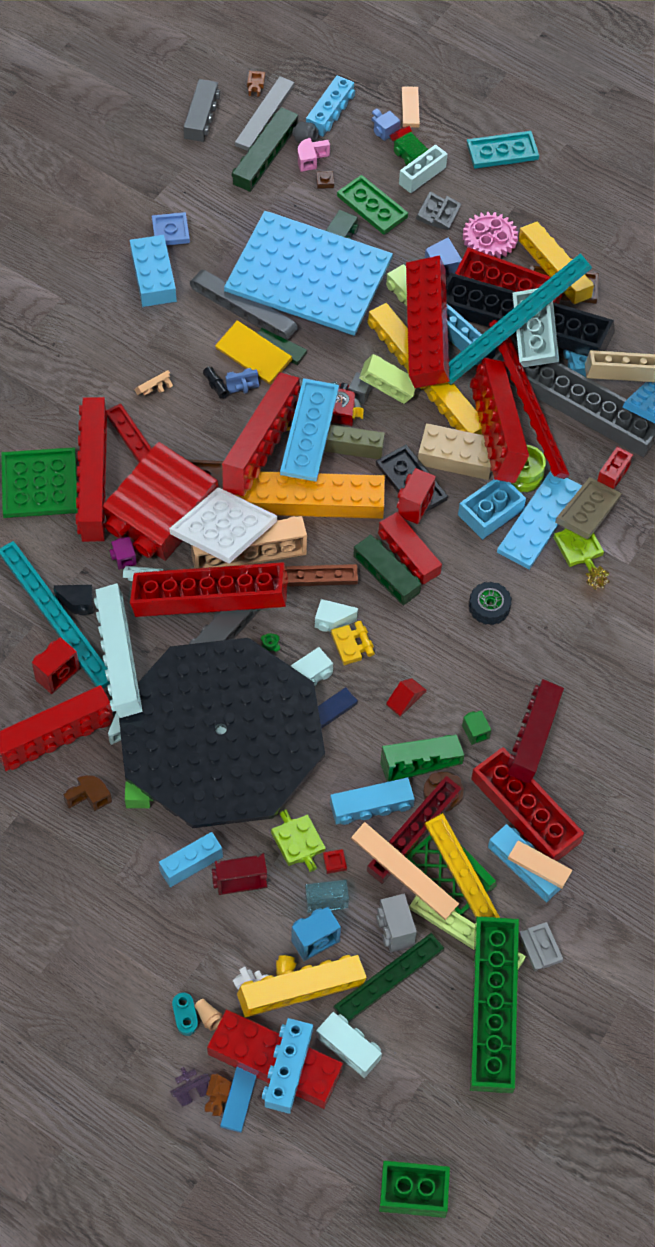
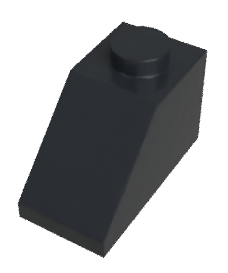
(75, 598)

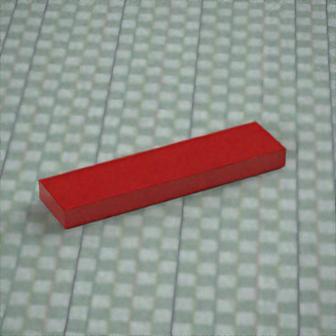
(128, 432)

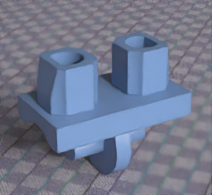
(242, 381)

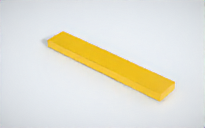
(460, 867)

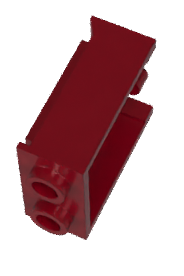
(240, 875)

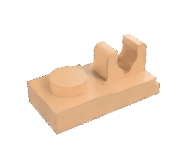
(146, 387)

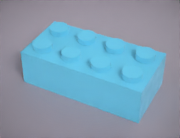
(153, 270)

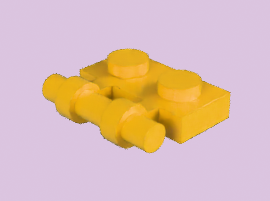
(346, 643)

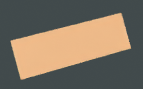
(410, 106)
(539, 864)

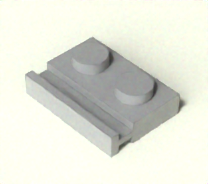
(540, 946)

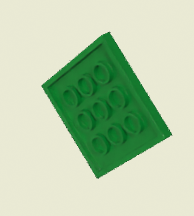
(39, 482)

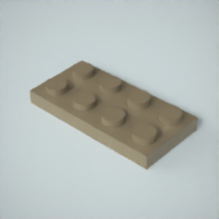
(588, 508)

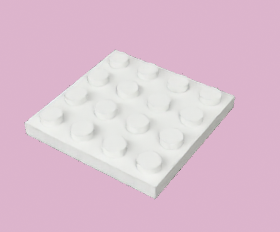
(223, 525)

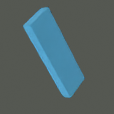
(238, 1100)

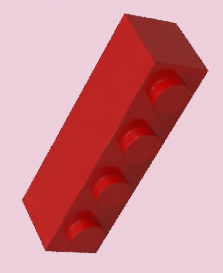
(409, 548)

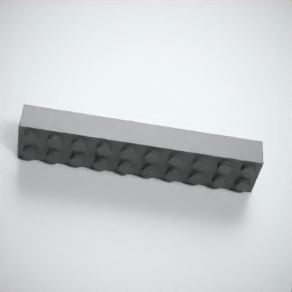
(588, 404)

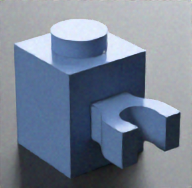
(385, 124)

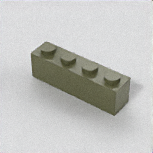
(355, 442)

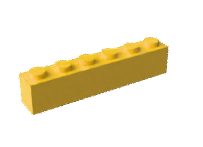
(552, 259)
(301, 985)

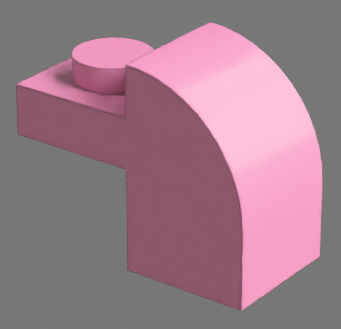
(310, 151)

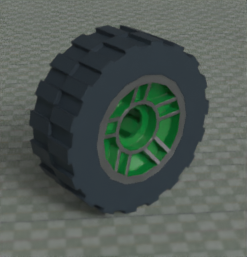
(482, 596)

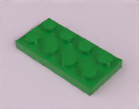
(372, 204)

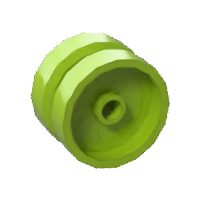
(532, 472)

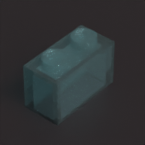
(327, 894)

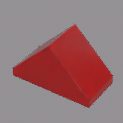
(405, 696)

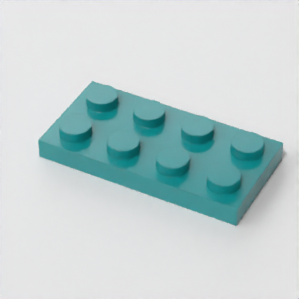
(502, 149)

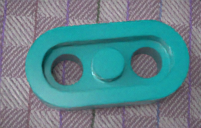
(185, 1012)

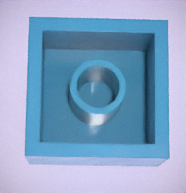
(315, 933)

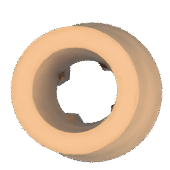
(208, 1014)

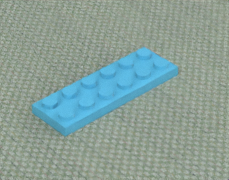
(309, 430)
(537, 521)

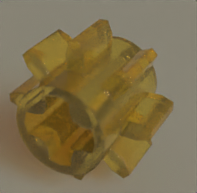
(601, 581)

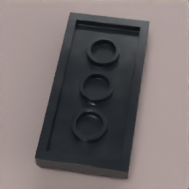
(397, 467)

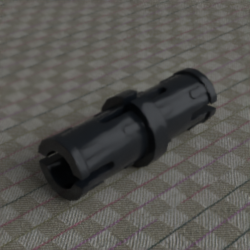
(216, 382)

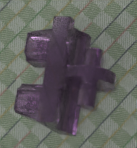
(181, 1092)

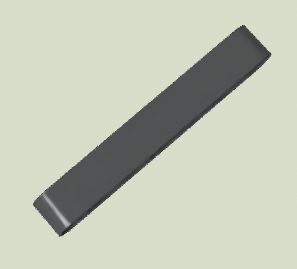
(251, 311)

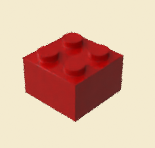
(416, 495)
(55, 665)

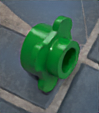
(274, 638)

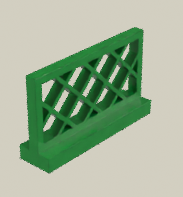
(485, 878)

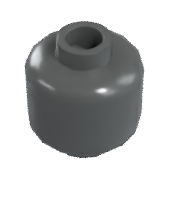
(305, 130)

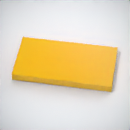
(253, 352)

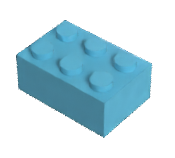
(491, 507)

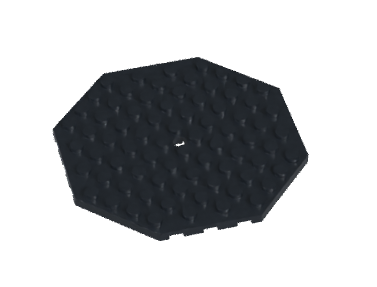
(229, 776)

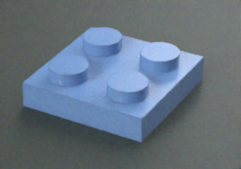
(172, 226)

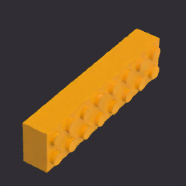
(328, 497)

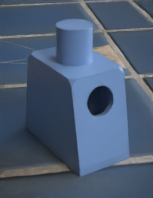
(448, 254)

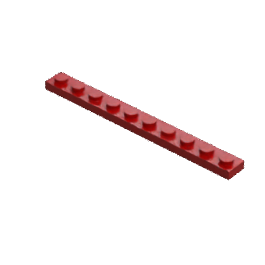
(532, 408)

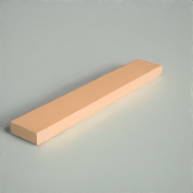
(404, 871)

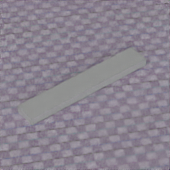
(264, 113)

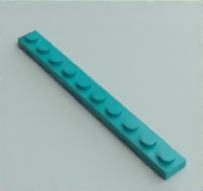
(518, 317)
(54, 613)

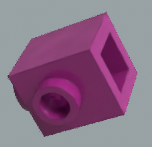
(123, 553)

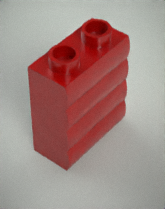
(155, 499)

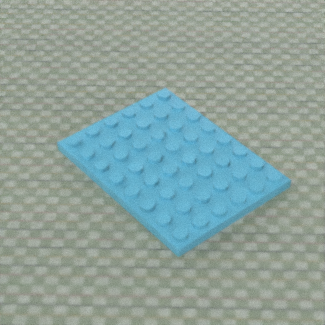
(308, 272)

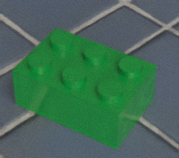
(414, 1189)

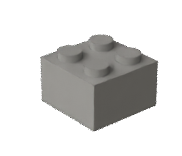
(396, 922)

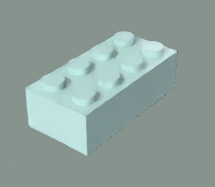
(538, 336)

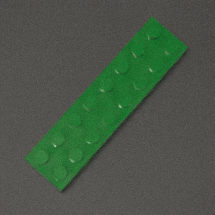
(494, 1005)

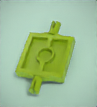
(577, 548)
(298, 840)

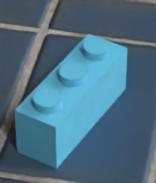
(190, 859)

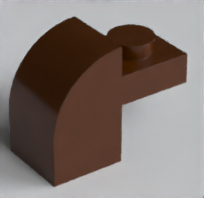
(91, 789)

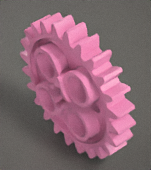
(490, 234)

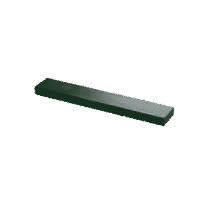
(389, 977)

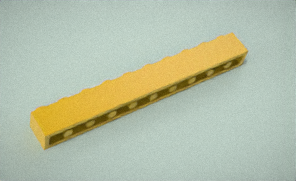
(446, 397)

